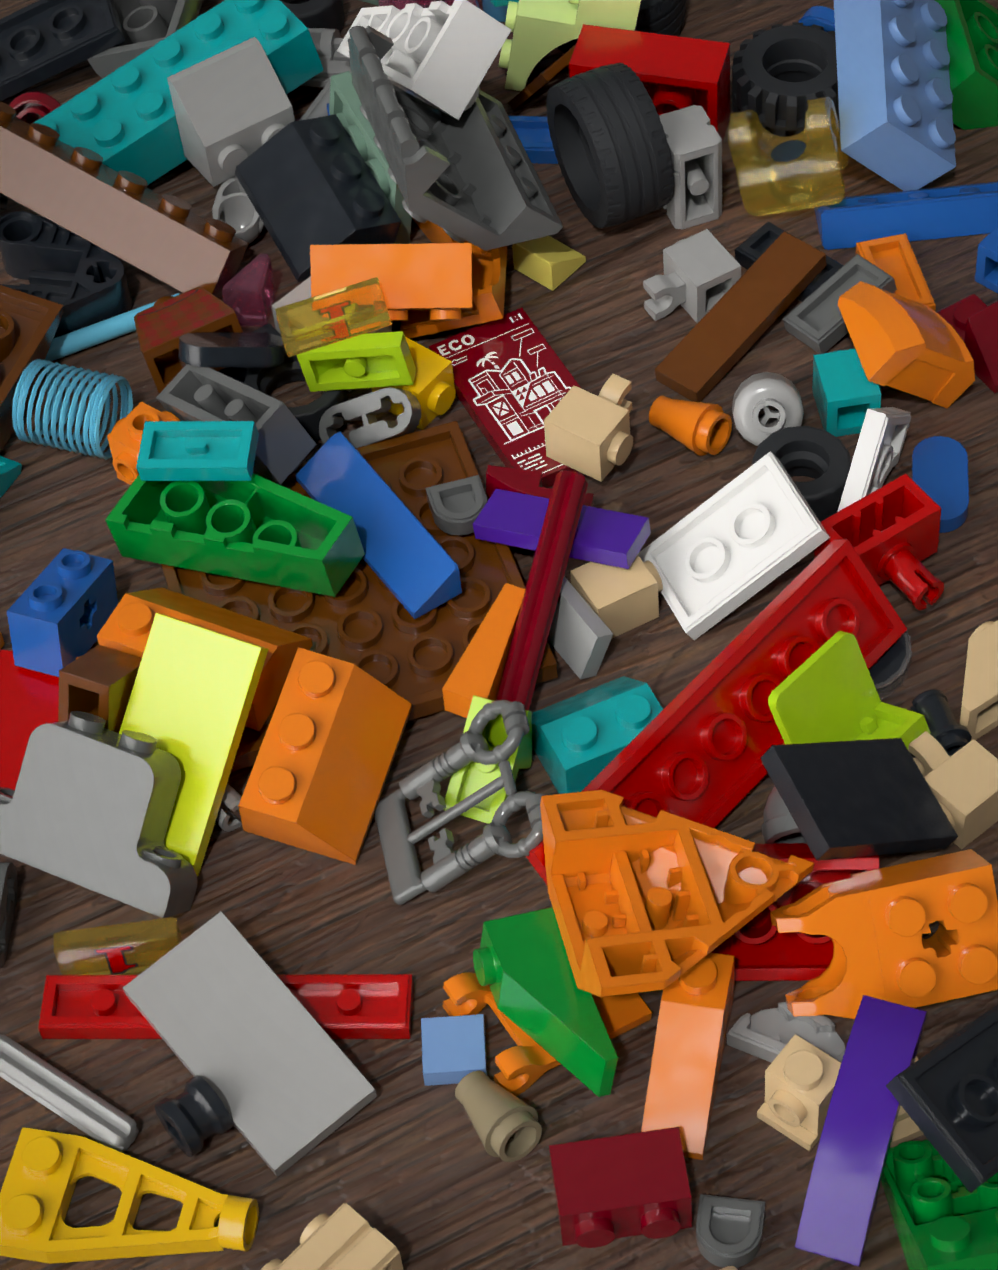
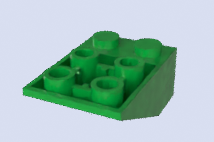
(936, 1214)

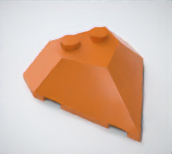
(646, 892)

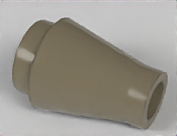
(501, 1119)

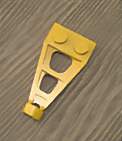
(43, 1183)

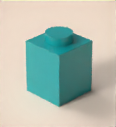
(842, 392)

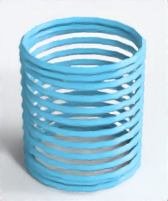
(54, 402)

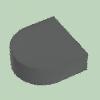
(456, 504)
(729, 1229)

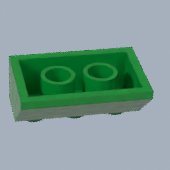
(973, 62)

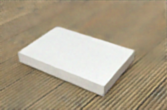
(734, 545)

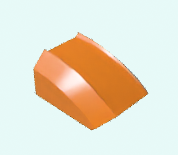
(906, 345)

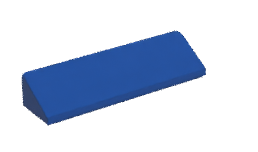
(918, 213)
(390, 535)

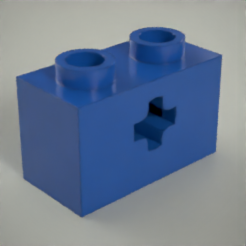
(62, 611)

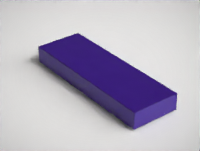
(600, 535)

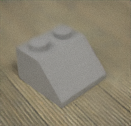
(228, 108)

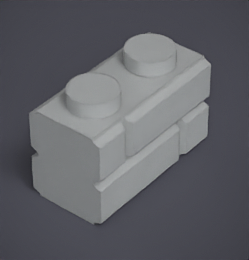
(696, 167)

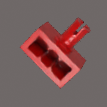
(892, 535)

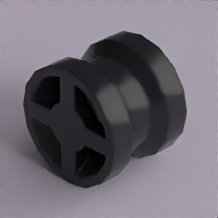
(194, 1116)

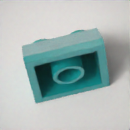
(590, 729)

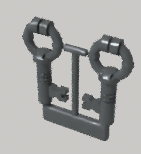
(393, 821)

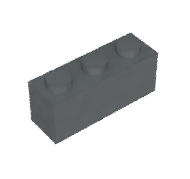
(212, 396)

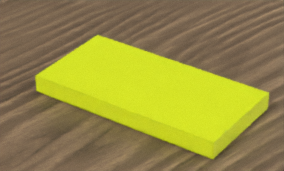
(195, 702)

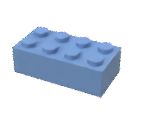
(895, 89)

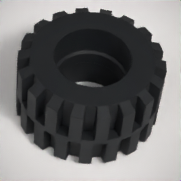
(781, 72)

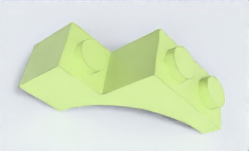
(547, 24)

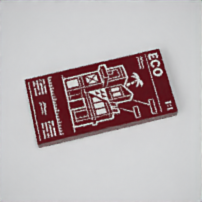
(509, 386)

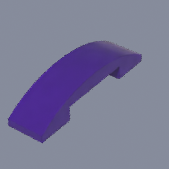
(858, 1131)

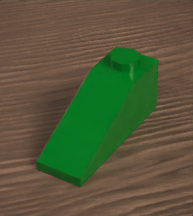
(536, 989)

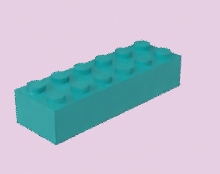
(131, 110)

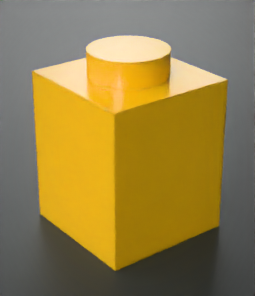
(431, 386)

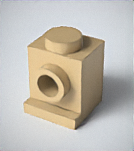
(799, 1091)

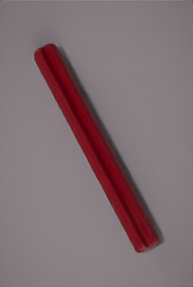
(543, 588)

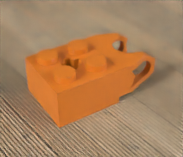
(879, 931)

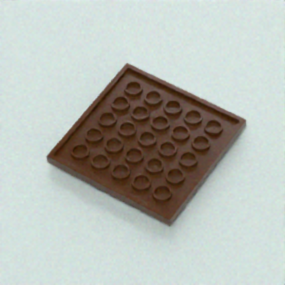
(365, 618)

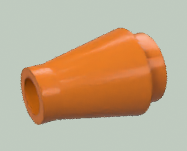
(694, 424)

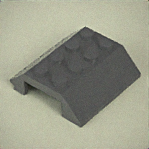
(451, 171)

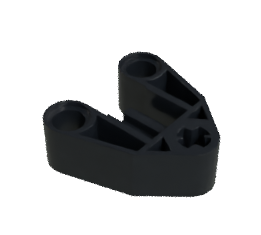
(63, 270)

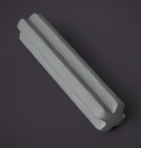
(65, 1096)

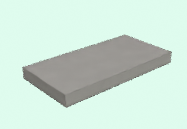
(250, 1043)

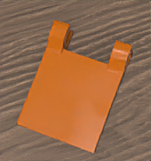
(528, 1060)

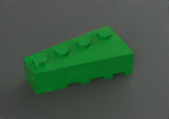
(238, 532)

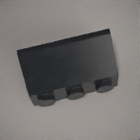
(316, 192)

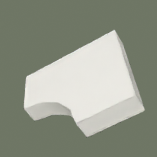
(875, 452)

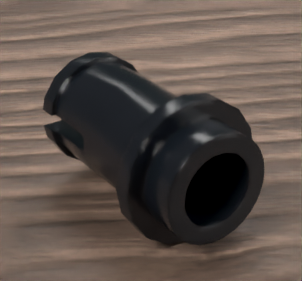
(941, 720)

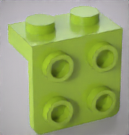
(837, 700)

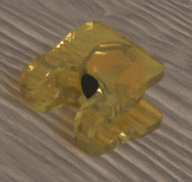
(788, 171)

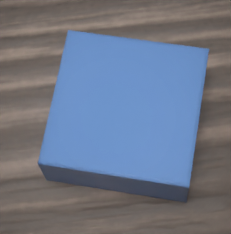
(452, 1048)

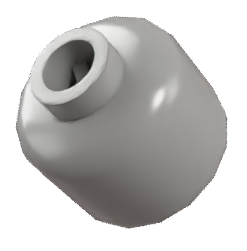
(761, 392)

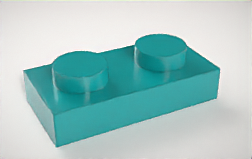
(197, 451)

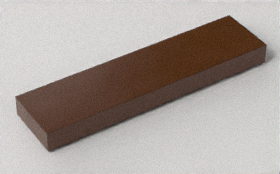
(740, 317)

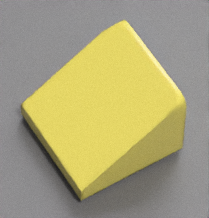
(546, 260)

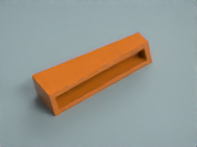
(485, 657)

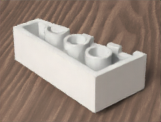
(436, 50)

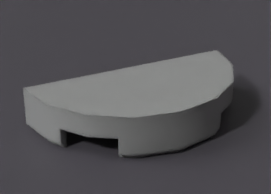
(771, 1029)

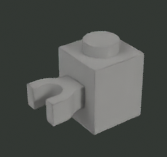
(694, 276)

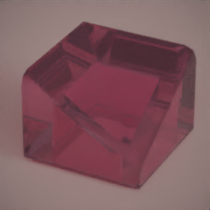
(252, 292)

